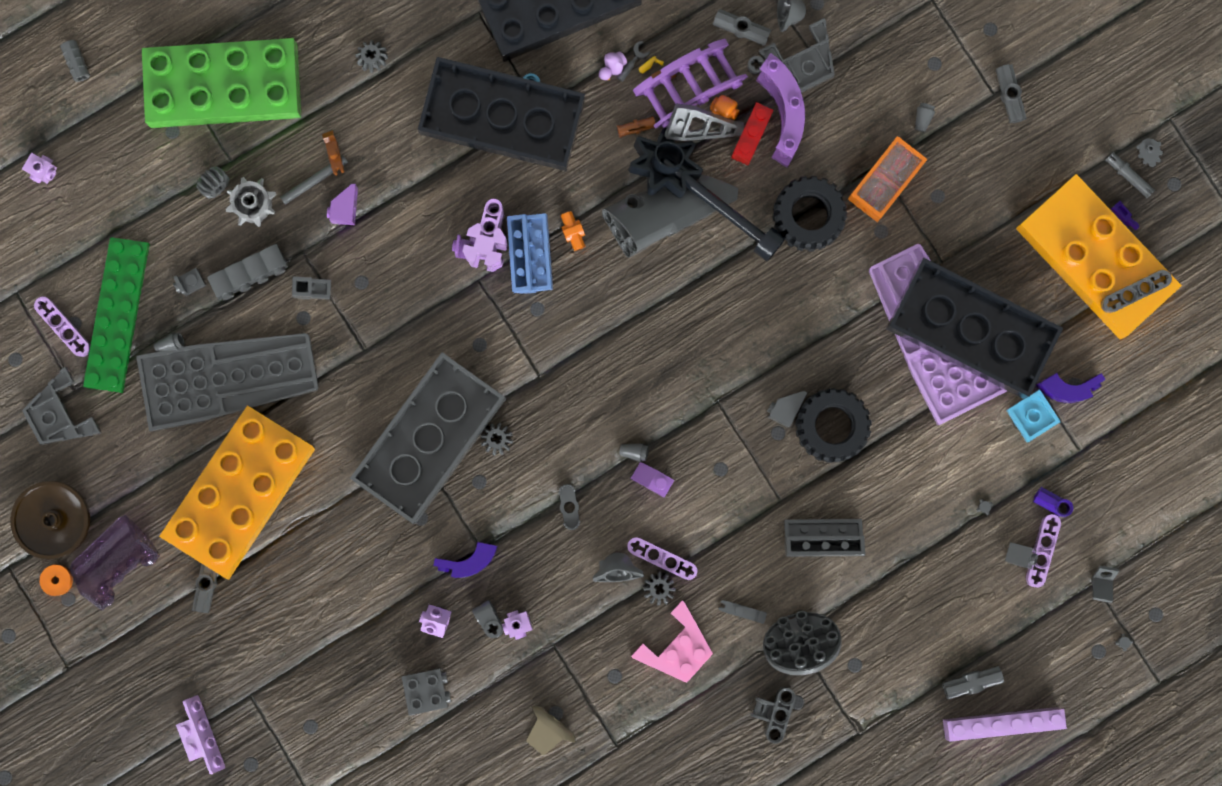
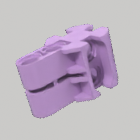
(487, 242)

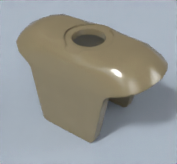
(547, 731)

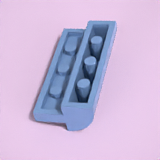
(529, 253)

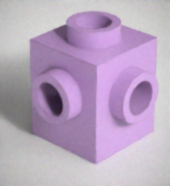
(40, 168)
(435, 621)
(524, 621)

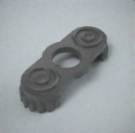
(567, 494)

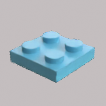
(1033, 416)

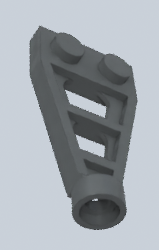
(682, 117)

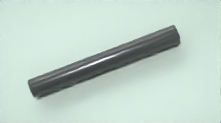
(309, 182)

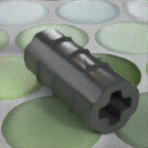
(75, 60)

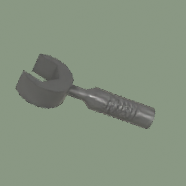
(630, 65)

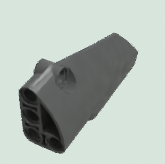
(660, 214)

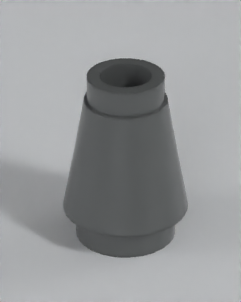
(924, 116)
(170, 342)
(634, 451)

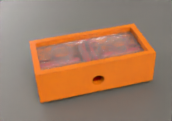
(887, 179)

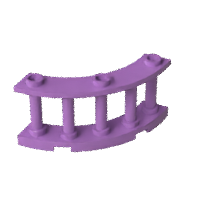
(682, 65)
(788, 97)

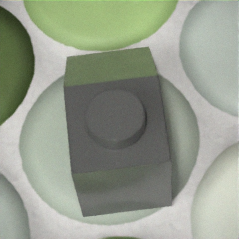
(786, 408)

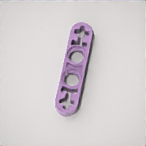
(62, 327)
(1047, 552)
(663, 555)

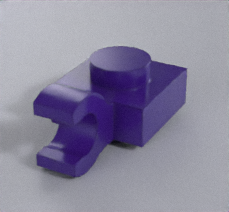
(1124, 215)

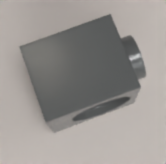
(1021, 556)

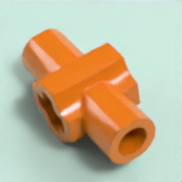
(573, 231)

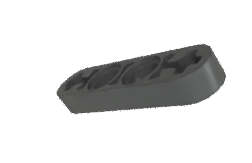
(1136, 292)

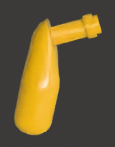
(647, 65)

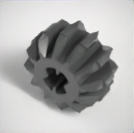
(377, 51)
(213, 182)
(499, 432)
(665, 586)

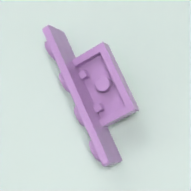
(198, 736)

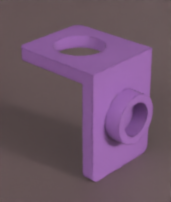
(458, 246)

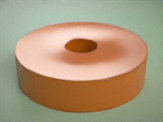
(47, 580)

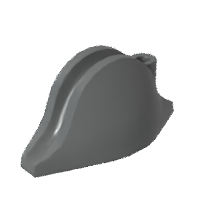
(789, 13)
(617, 568)

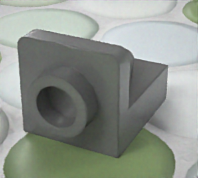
(189, 282)

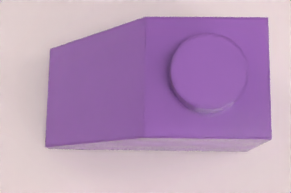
(344, 207)
(652, 479)

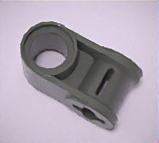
(486, 616)

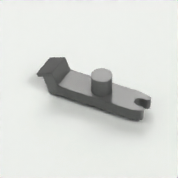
(743, 611)

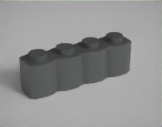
(247, 272)

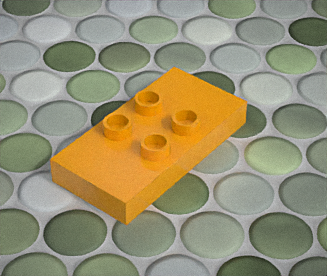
(1095, 254)

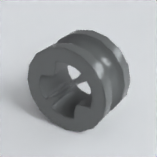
(751, 69)

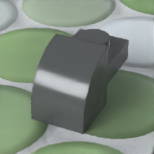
(310, 288)

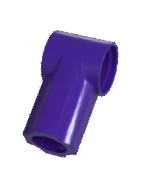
(1051, 502)

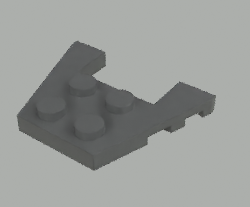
(810, 65)
(51, 419)

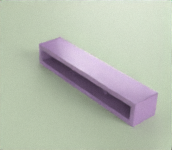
(1004, 724)

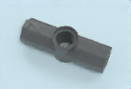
(730, 22)
(1008, 82)
(204, 596)
(973, 682)

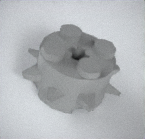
(247, 192)

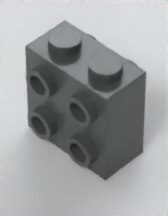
(426, 691)

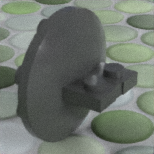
(802, 643)

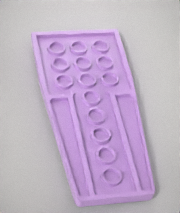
(943, 385)

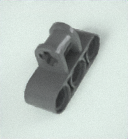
(768, 713)

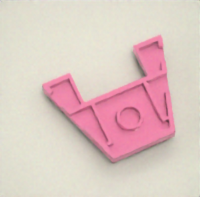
(684, 654)

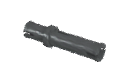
(1129, 174)

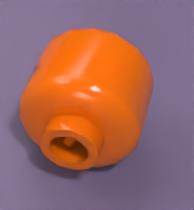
(725, 107)

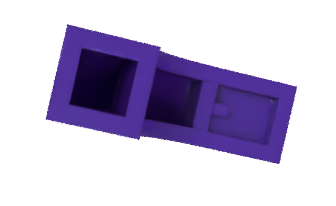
(1062, 392)
(477, 562)

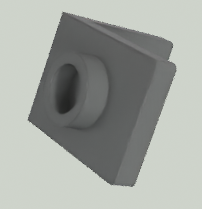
(1103, 584)

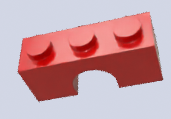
(752, 134)

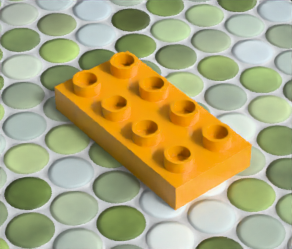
(237, 492)

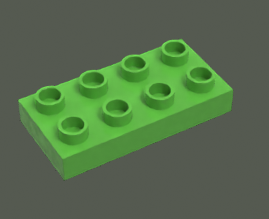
(221, 83)

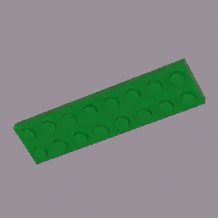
(116, 315)

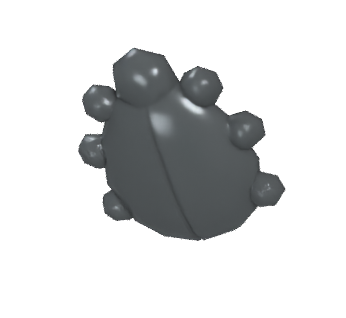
(1150, 151)

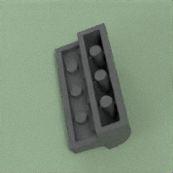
(824, 537)

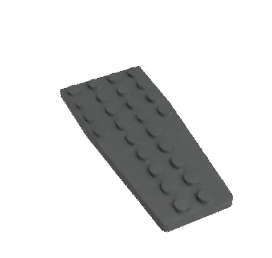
(224, 378)

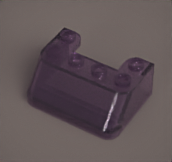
(110, 559)

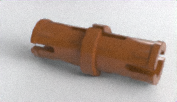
(636, 126)

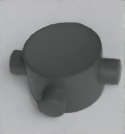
(984, 507)
(1123, 642)

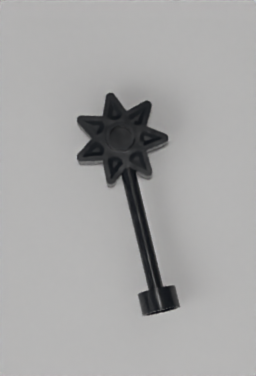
(670, 167)

